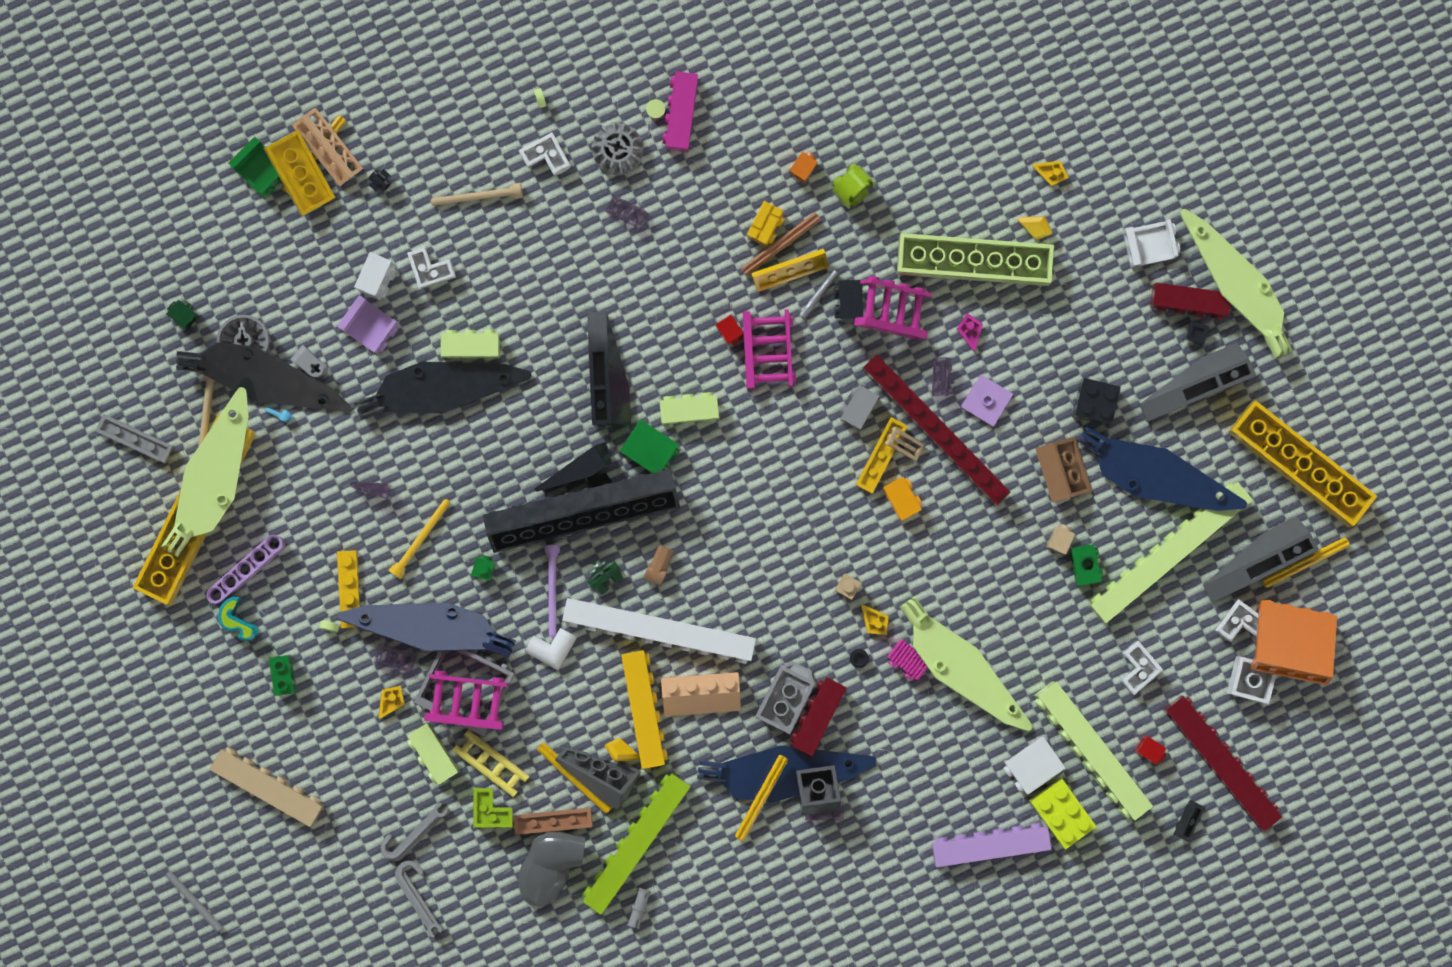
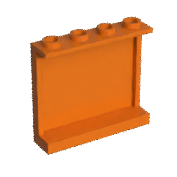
(1295, 642)

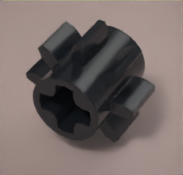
(380, 180)

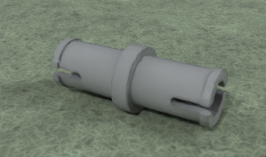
(639, 908)

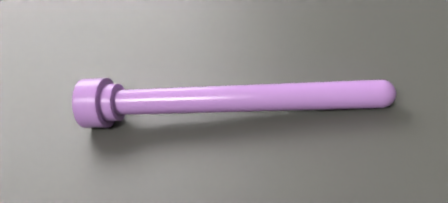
(552, 552)

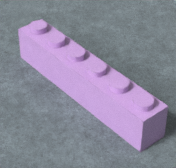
(991, 845)

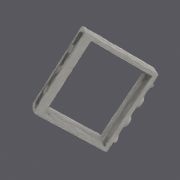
(486, 660)

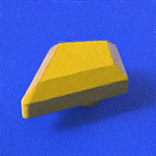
(1051, 172)
(1036, 226)
(875, 621)
(390, 700)
(621, 751)

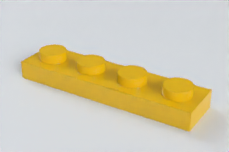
(790, 270)
(879, 458)
(348, 582)

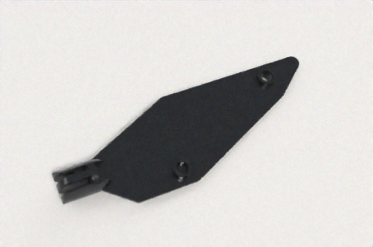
(261, 375)
(439, 387)

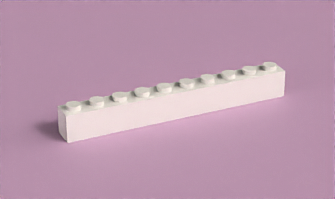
(658, 629)

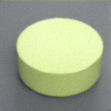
(540, 98)
(655, 109)
(329, 626)

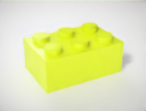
(1062, 813)

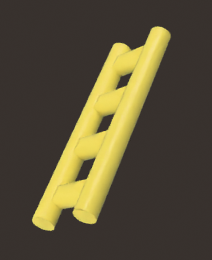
(489, 751)

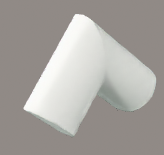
(547, 149)
(428, 274)
(1238, 616)
(553, 653)
(1145, 668)

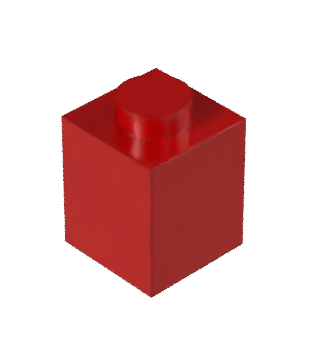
(729, 330)
(1151, 750)

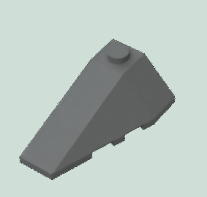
(605, 779)

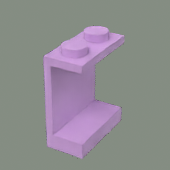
(368, 325)

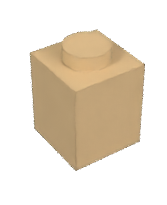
(1060, 539)
(847, 586)

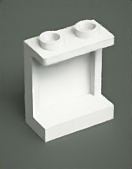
(1151, 243)
(1033, 766)

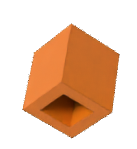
(803, 167)

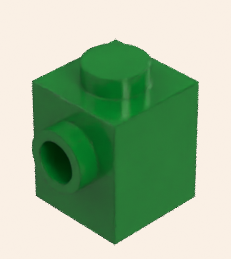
(483, 568)

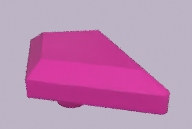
(970, 330)

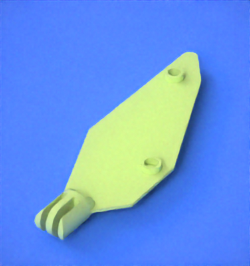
(1240, 283)
(211, 475)
(961, 666)

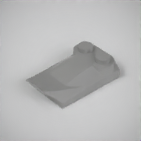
(786, 697)

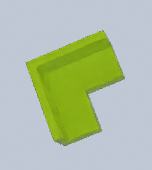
(486, 814)

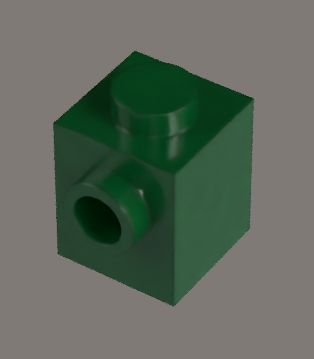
(182, 313)

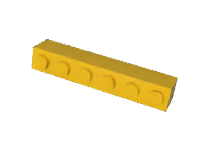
(643, 709)

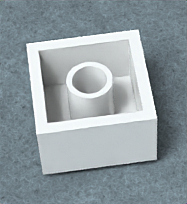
(376, 276)
(1250, 683)

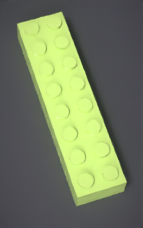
(975, 259)
(1093, 751)

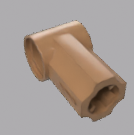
(657, 568)

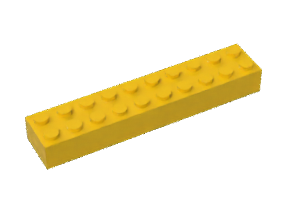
(163, 571)

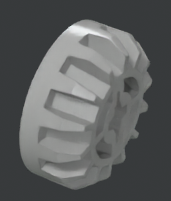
(633, 153)
(243, 324)

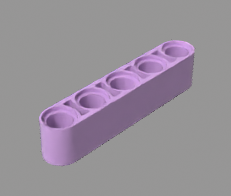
(236, 571)

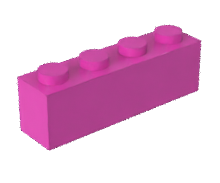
(681, 111)

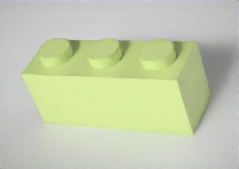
(470, 344)
(689, 408)
(432, 754)

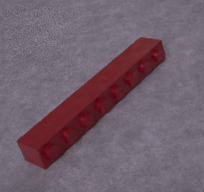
(1222, 763)

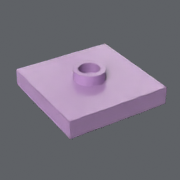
(986, 400)

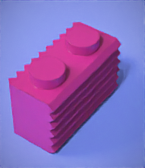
(907, 659)

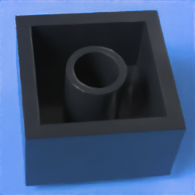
(849, 299)
(1096, 401)
(818, 790)

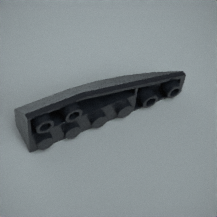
(607, 375)

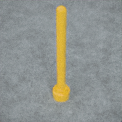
(399, 568)

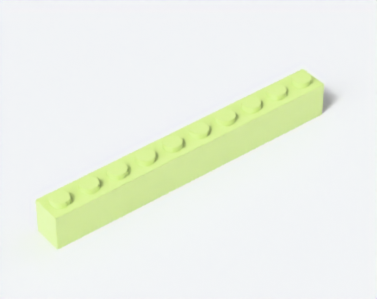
(1162, 558)

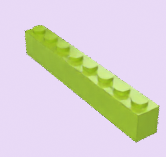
(637, 842)

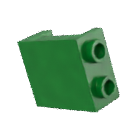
(256, 168)
(650, 448)

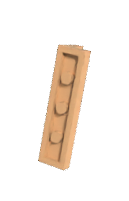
(325, 149)

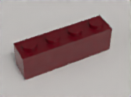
(1189, 300)
(818, 716)

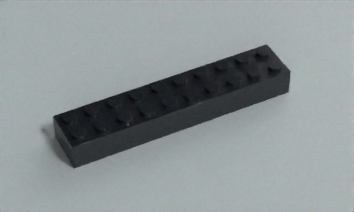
(581, 510)

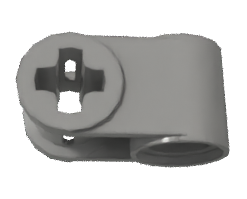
(308, 361)

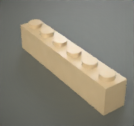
(267, 787)

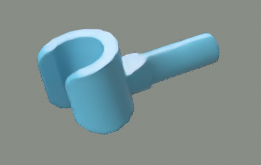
(285, 416)

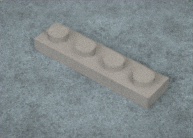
(134, 438)

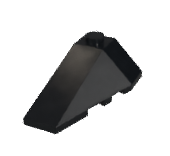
(588, 464)

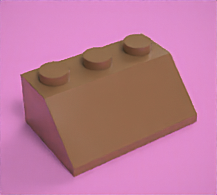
(1063, 469)

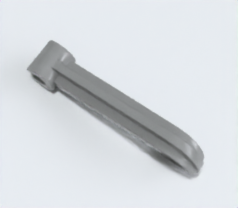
(414, 838)
(415, 898)

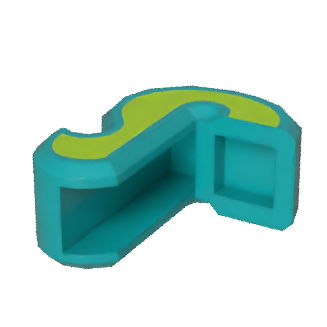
(232, 623)

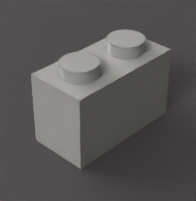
(859, 407)

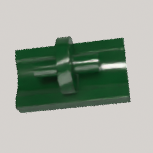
(602, 573)

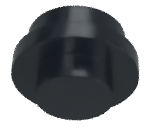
(859, 658)

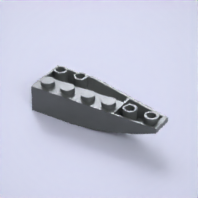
(1200, 380)
(1263, 557)

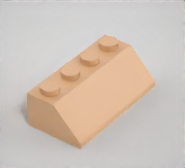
(701, 694)

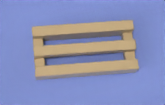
(892, 437)

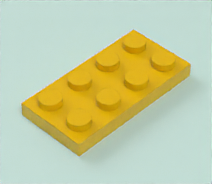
(299, 172)

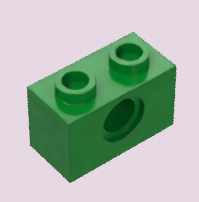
(1083, 576)
(282, 675)

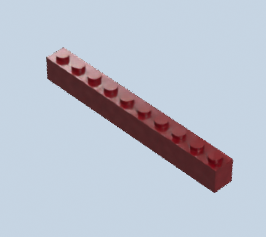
(936, 430)

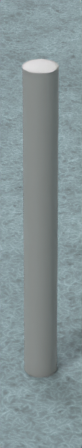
(194, 901)

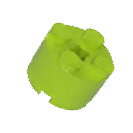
(852, 186)

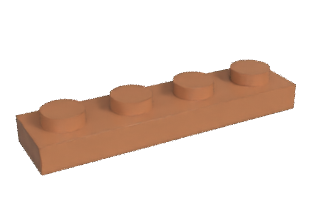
(553, 821)

